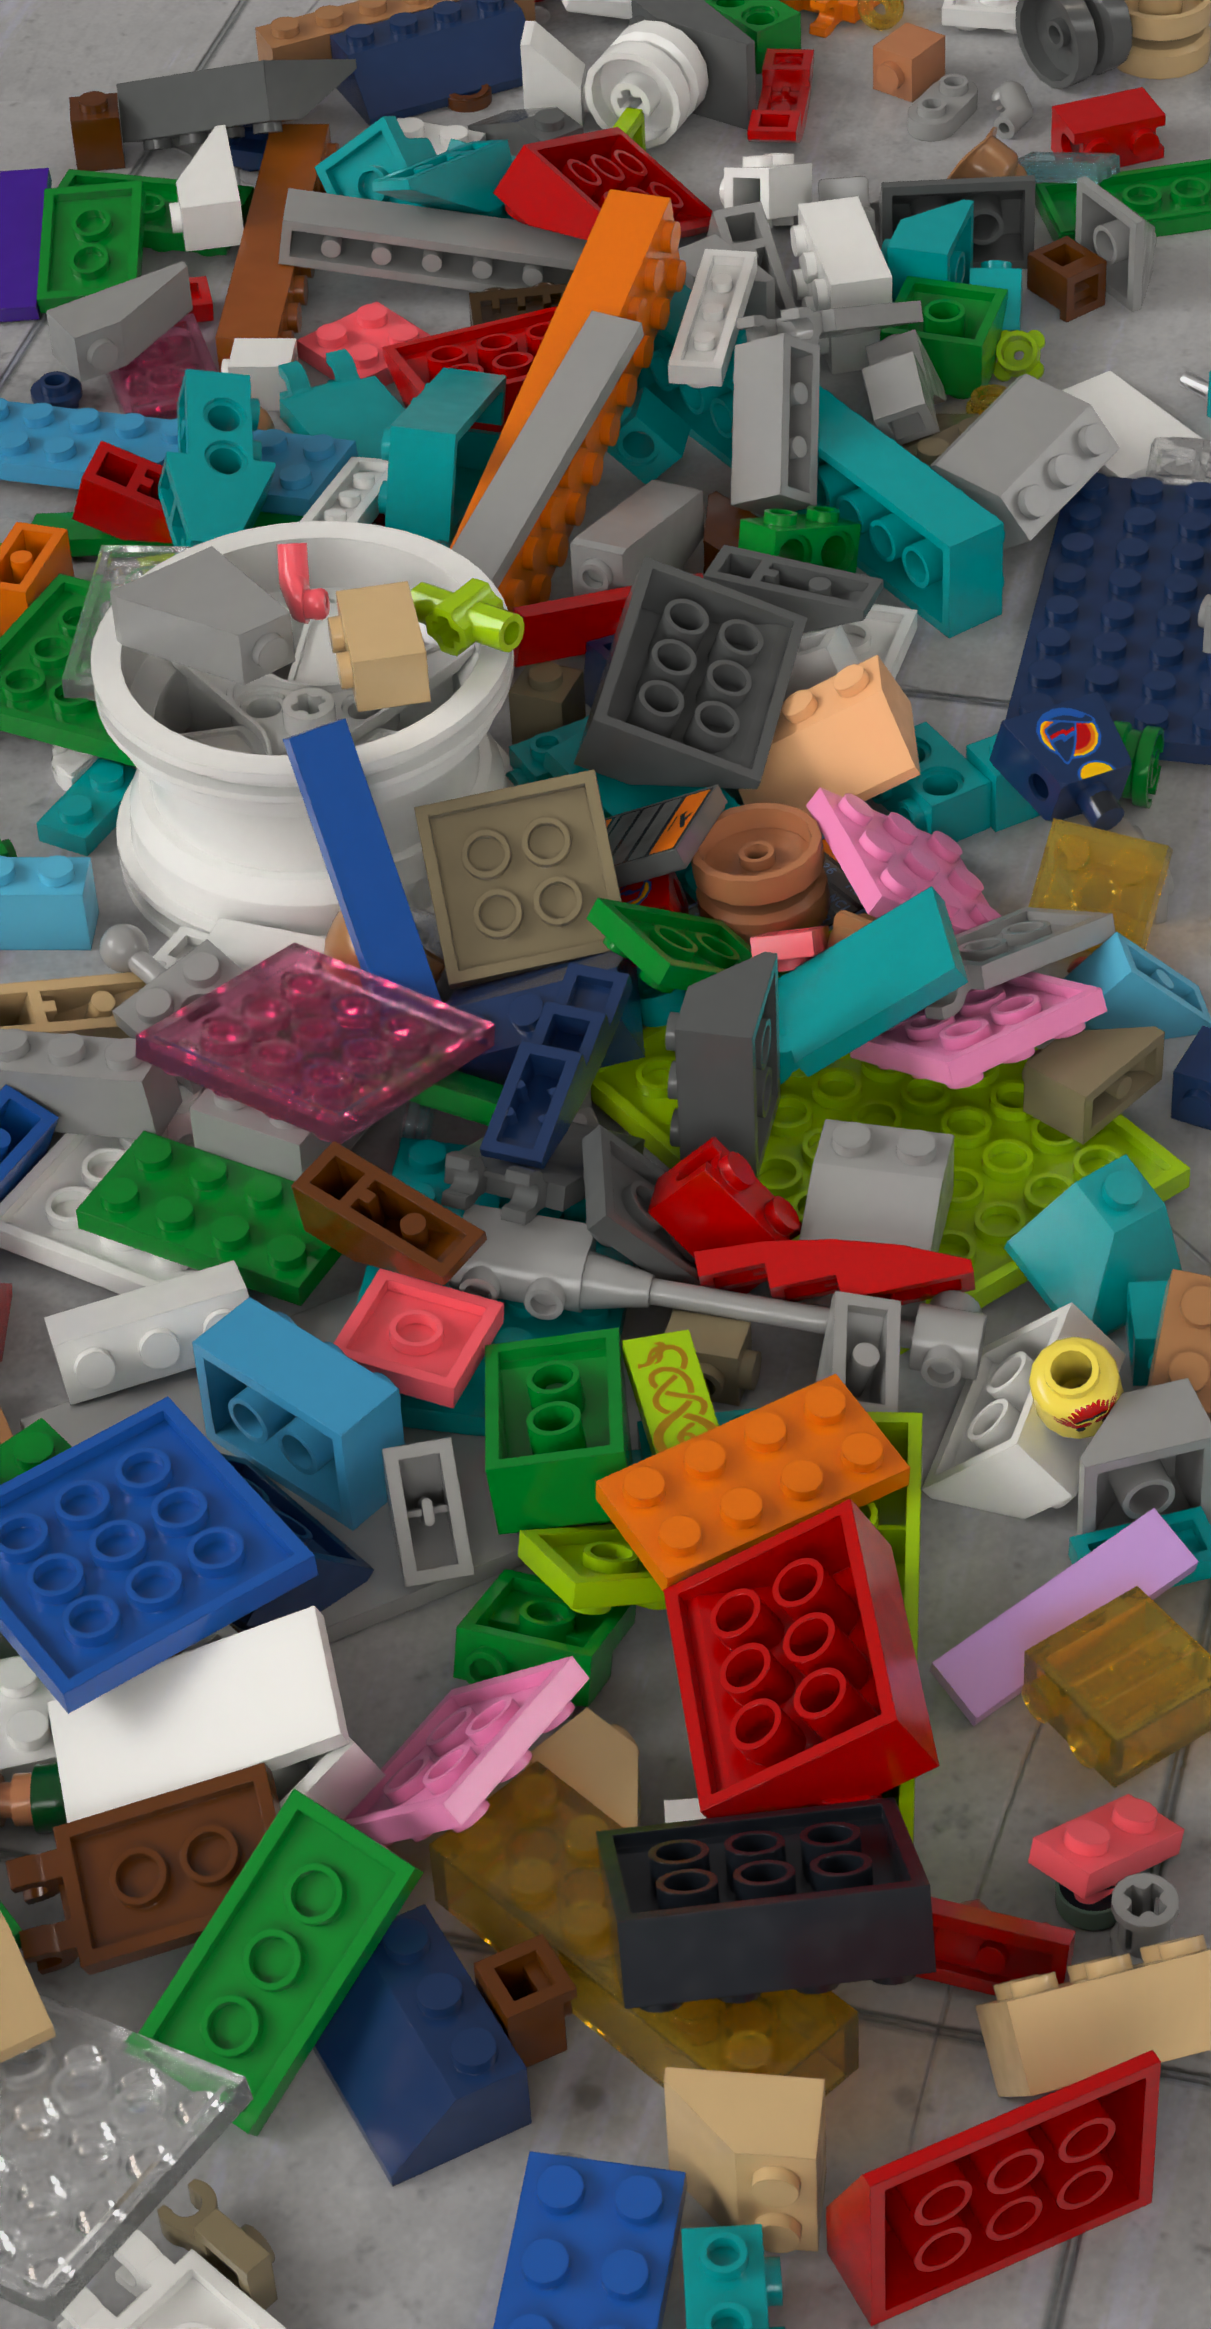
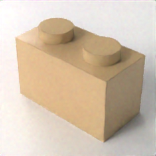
(379, 647)

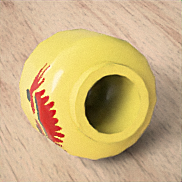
(1074, 1386)

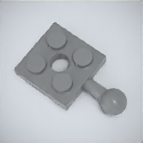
(167, 990)

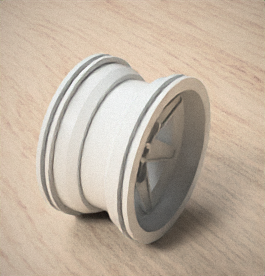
(214, 798)

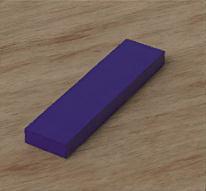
(21, 241)

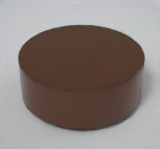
(471, 103)

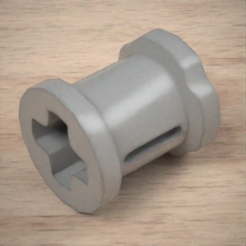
(1135, 1911)

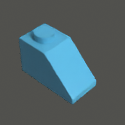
(1141, 990)

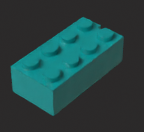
(436, 455)

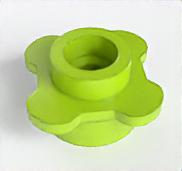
(1016, 341)

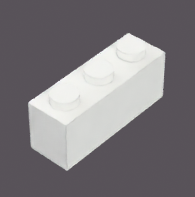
(141, 1331)

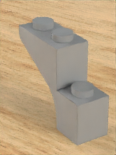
(903, 387)

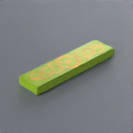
(668, 1388)

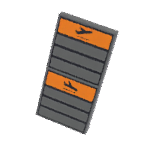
(662, 834)

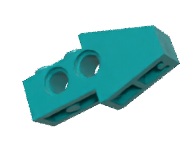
(218, 473)

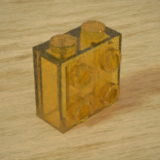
(1121, 1686)

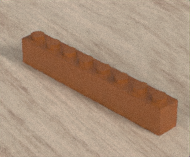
(262, 294)

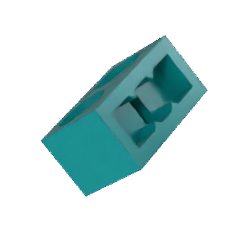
(948, 793)

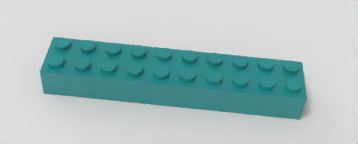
(916, 527)

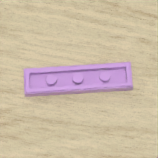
(989, 1664)

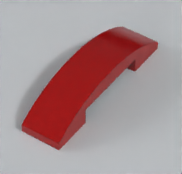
(783, 97)

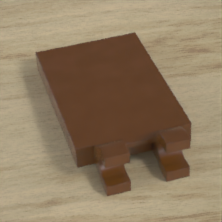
(144, 1871)

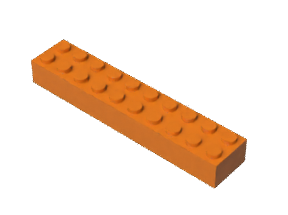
(625, 272)

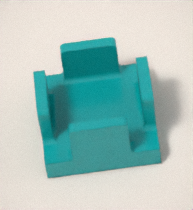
(370, 156)

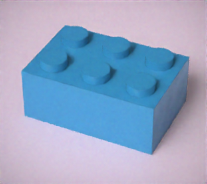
(298, 1410)

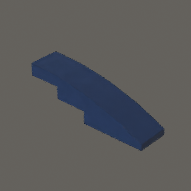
(556, 1066)

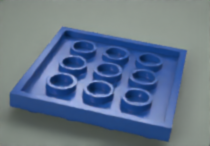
(134, 1553)

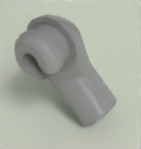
(1015, 108)

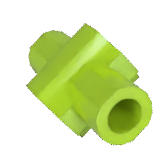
(467, 617)

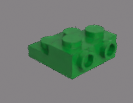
(528, 1625)

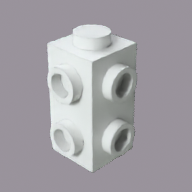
(773, 181)

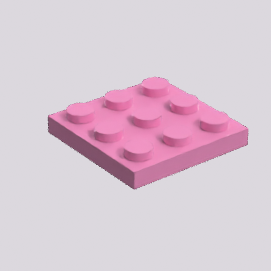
(895, 861)
(987, 1031)
(465, 1751)

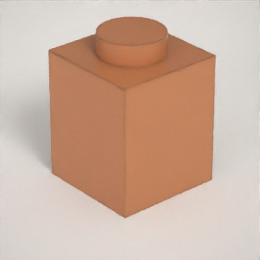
(908, 61)

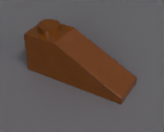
(382, 1218)

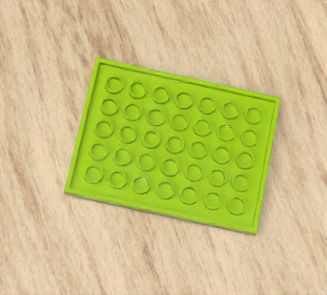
(1003, 1157)

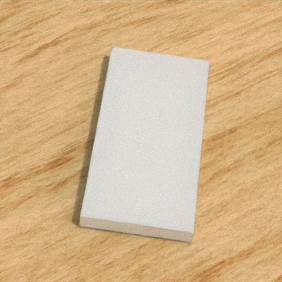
(203, 1715)

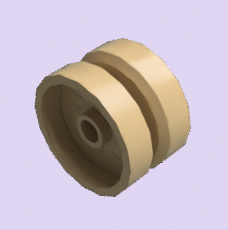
(1168, 38)

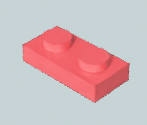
(792, 945)
(1106, 1845)

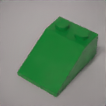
(554, 1428)

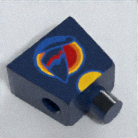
(1066, 760)

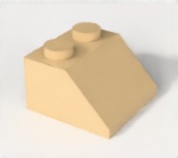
(751, 2150)

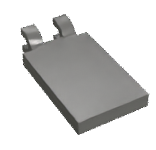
(833, 322)
(1019, 946)

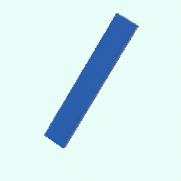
(358, 856)

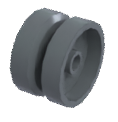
(1073, 38)

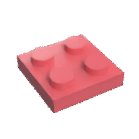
(363, 337)
(421, 1335)

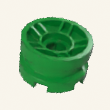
(1144, 750)

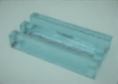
(1068, 166)

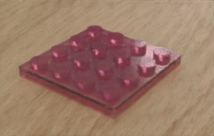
(315, 1042)

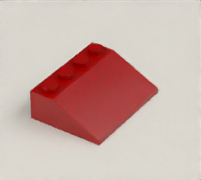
(567, 179)
(490, 347)
(800, 1670)
(998, 2191)

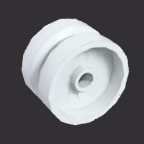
(652, 71)

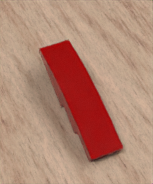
(822, 1266)

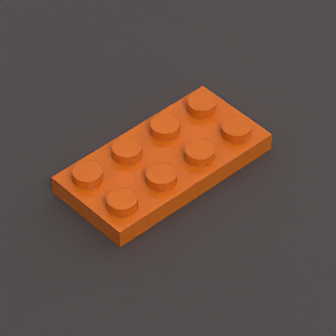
(750, 1480)

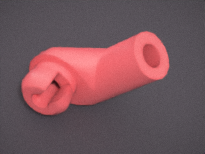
(295, 584)

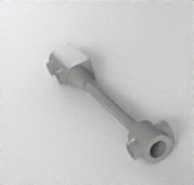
(556, 1268)

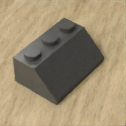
(1001, 212)
(727, 1060)

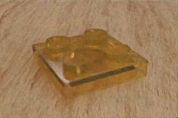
(1103, 874)

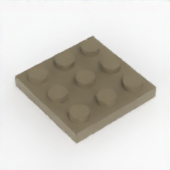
(517, 876)

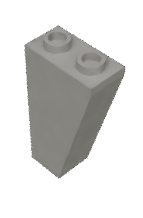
(654, 522)

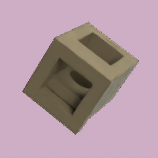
(723, 1353)

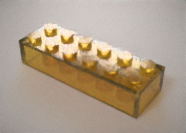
(538, 1871)

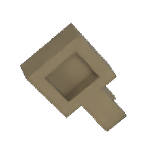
(233, 2250)

